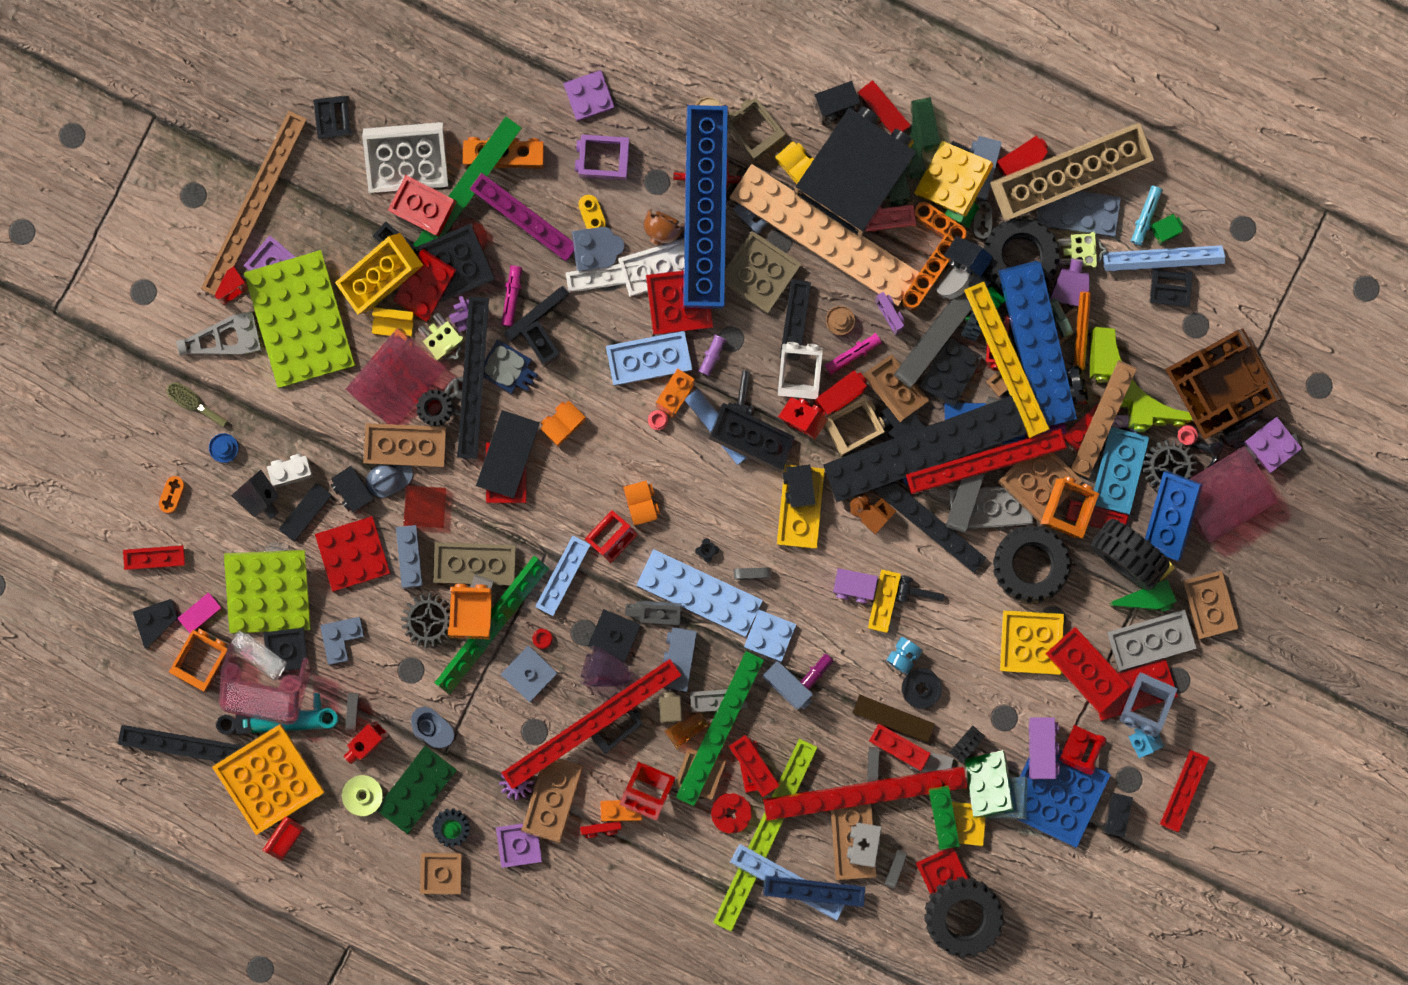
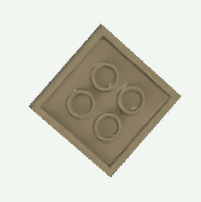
(760, 272)

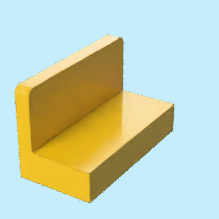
(387, 321)

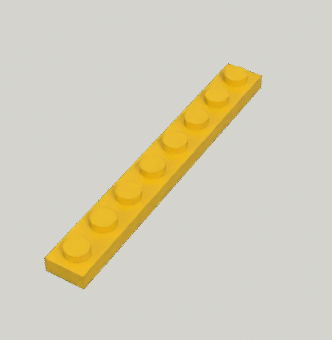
(1006, 359)

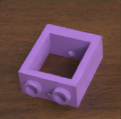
(600, 174)

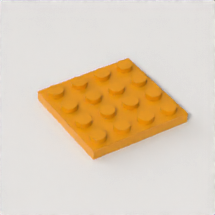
(268, 779)

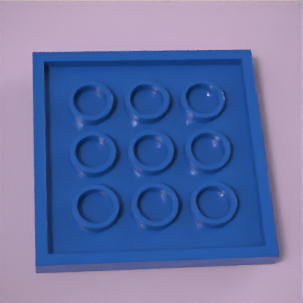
(1065, 803)

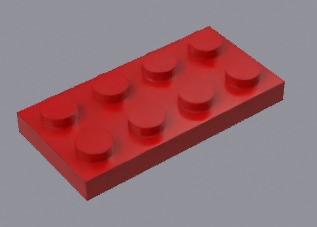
(1087, 670)
(1157, 670)

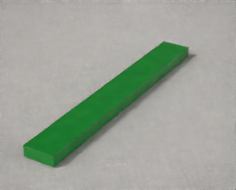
(482, 163)

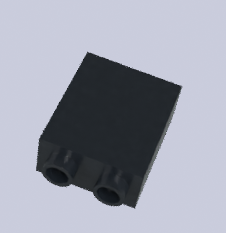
(856, 170)

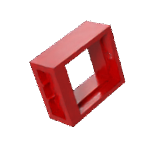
(841, 393)
(651, 805)

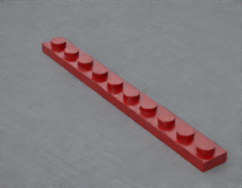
(591, 724)
(863, 793)

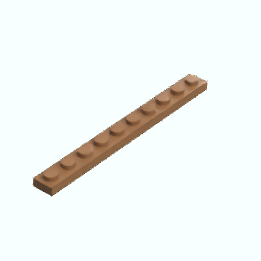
(255, 200)

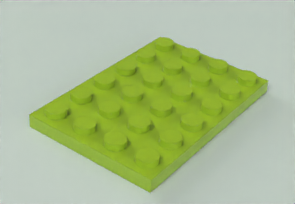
(299, 319)

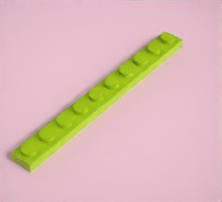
(764, 835)

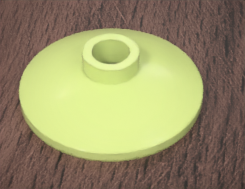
(351, 793)

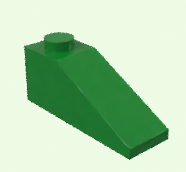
(1157, 598)

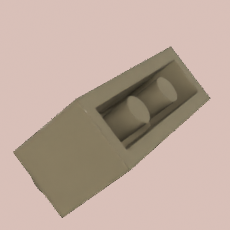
(670, 708)

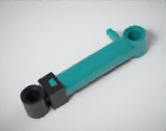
(307, 720)

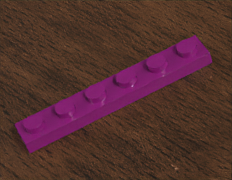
(523, 216)

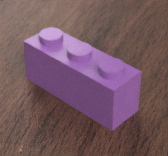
(1043, 748)

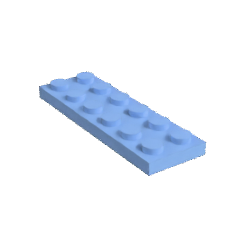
(699, 593)

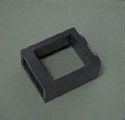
(635, 715)

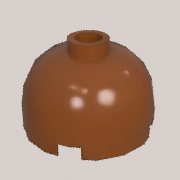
(662, 227)

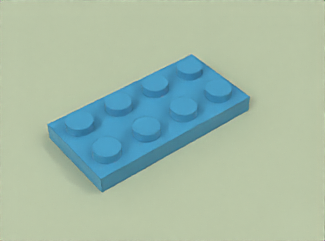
(1120, 470)

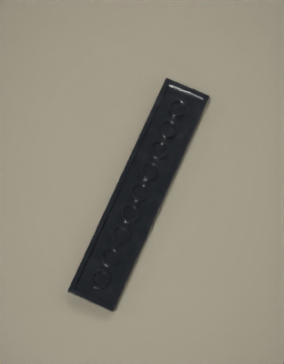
(924, 448)

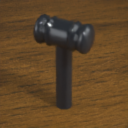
(742, 395)
(905, 590)

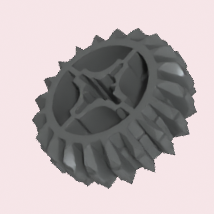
(1168, 457)
(429, 611)

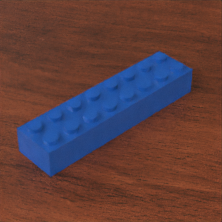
(1037, 340)

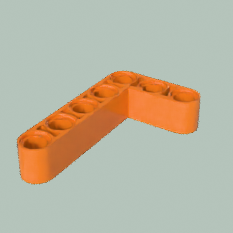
(936, 257)

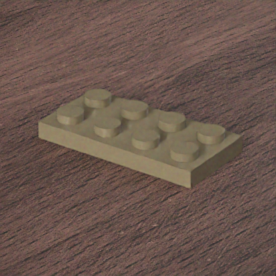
(460, 561)

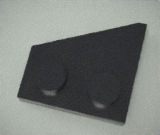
(154, 620)

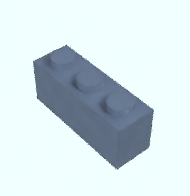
(988, 150)
(409, 557)
(681, 654)

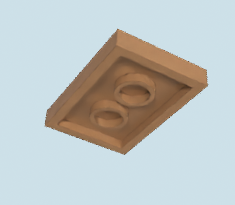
(895, 394)
(1210, 604)

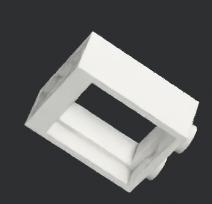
(797, 390)

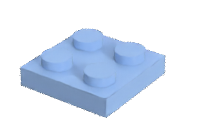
(770, 635)

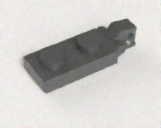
(655, 612)

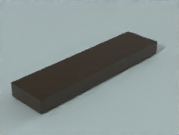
(893, 718)

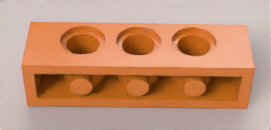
(533, 160)

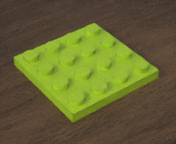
(267, 591)

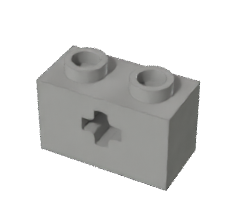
(871, 834)

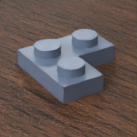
(336, 634)

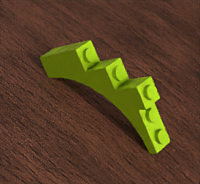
(1141, 407)

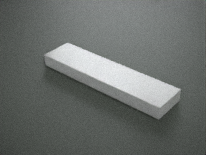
(601, 277)

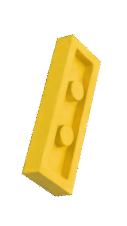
(884, 601)

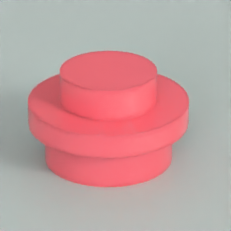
(657, 420)
(1187, 435)

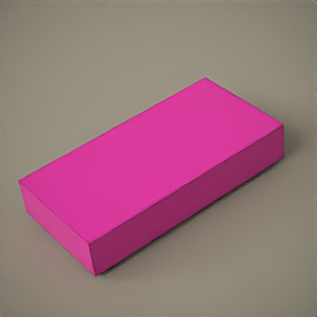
(199, 613)

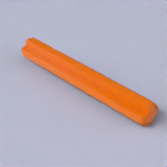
(1082, 329)

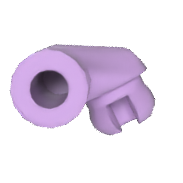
(1121, 421)

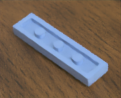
(562, 575)

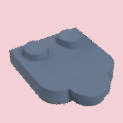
(596, 248)

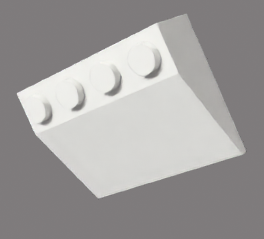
(404, 151)

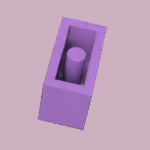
(854, 585)

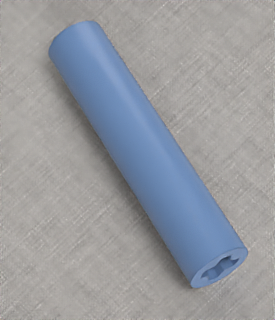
(708, 415)

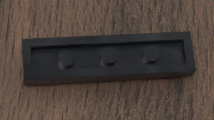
(796, 315)

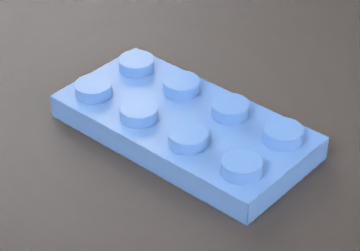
(648, 358)

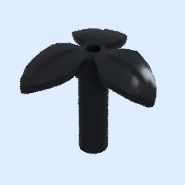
(1213, 448)

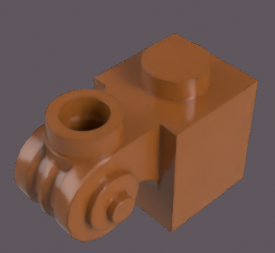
(872, 516)

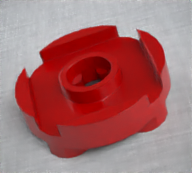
(719, 812)

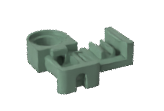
(1060, 319)

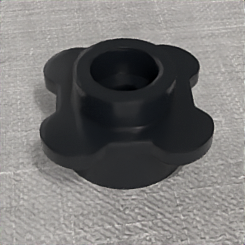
(707, 545)

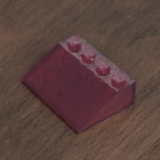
(395, 377)
(1231, 494)

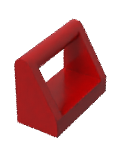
(230, 286)
(617, 542)
(283, 838)

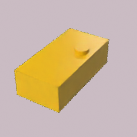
(379, 273)

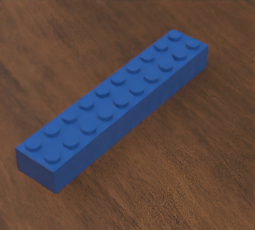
(705, 206)

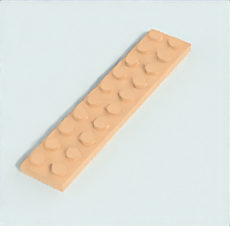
(823, 235)

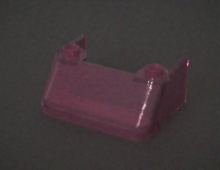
(258, 700)

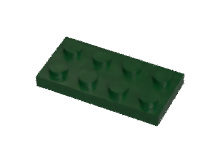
(416, 789)

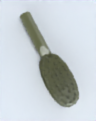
(190, 400)

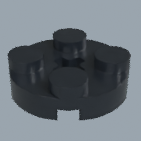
(1078, 389)
(930, 681)

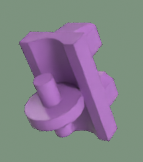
(459, 317)

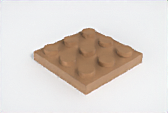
(1034, 480)

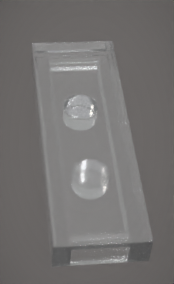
(258, 655)

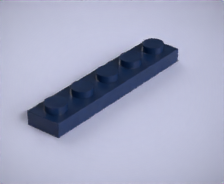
(814, 891)

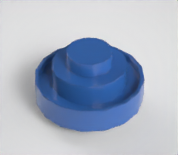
(223, 448)

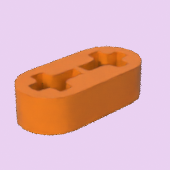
(176, 497)

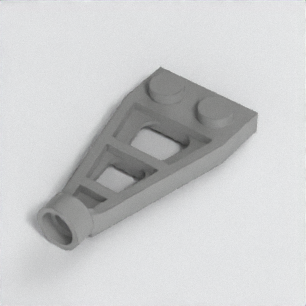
(246, 332)

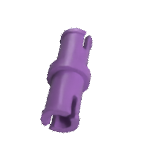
(712, 355)

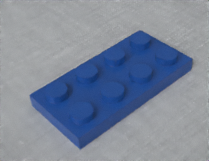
(1173, 514)

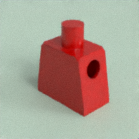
(371, 736)

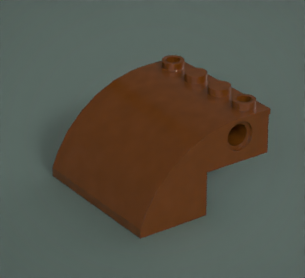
(1223, 383)

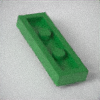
(944, 817)

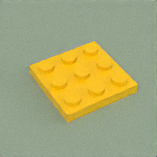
(954, 178)
(1027, 639)

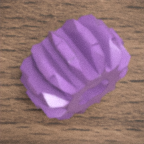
(522, 788)

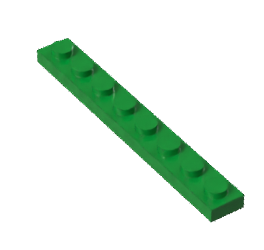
(499, 616)
(719, 728)

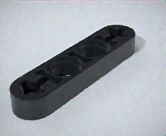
(537, 313)

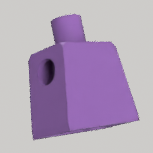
(1070, 283)

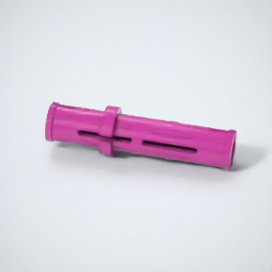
(513, 287)
(861, 349)

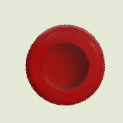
(542, 638)

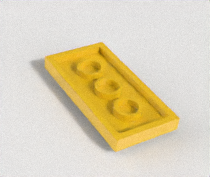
(801, 525)

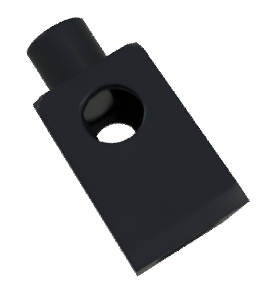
(257, 496)

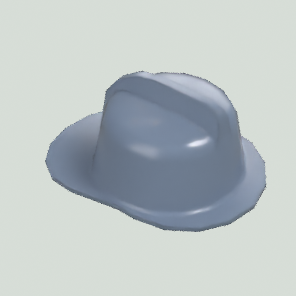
(388, 479)
(431, 727)

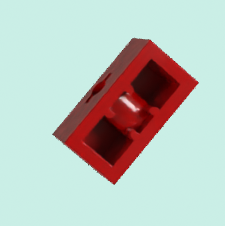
(803, 417)

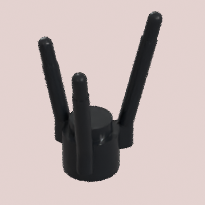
(1233, 433)

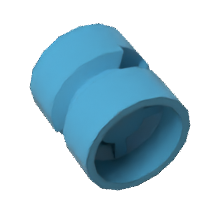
(904, 655)

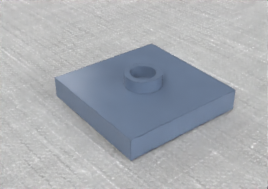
(529, 673)

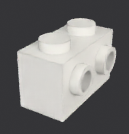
(290, 471)

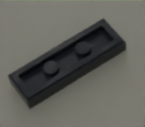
(305, 512)

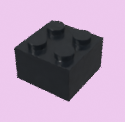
(835, 102)

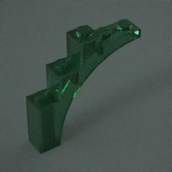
(926, 138)

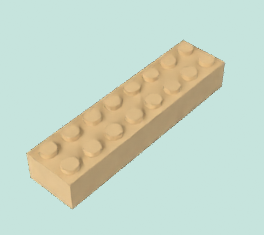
(1071, 171)

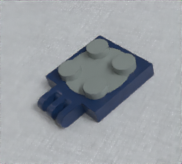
(508, 368)

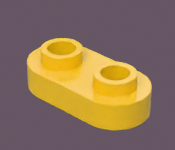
(591, 213)

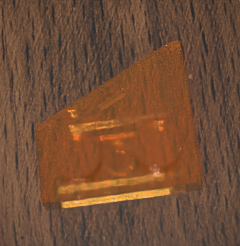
(686, 729)

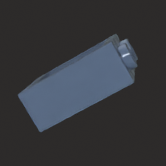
(788, 686)
(1156, 689)

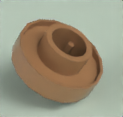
(840, 320)

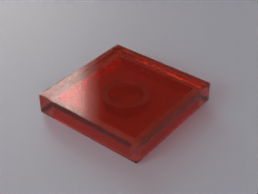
(425, 506)

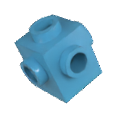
(1145, 744)

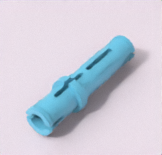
(1143, 223)

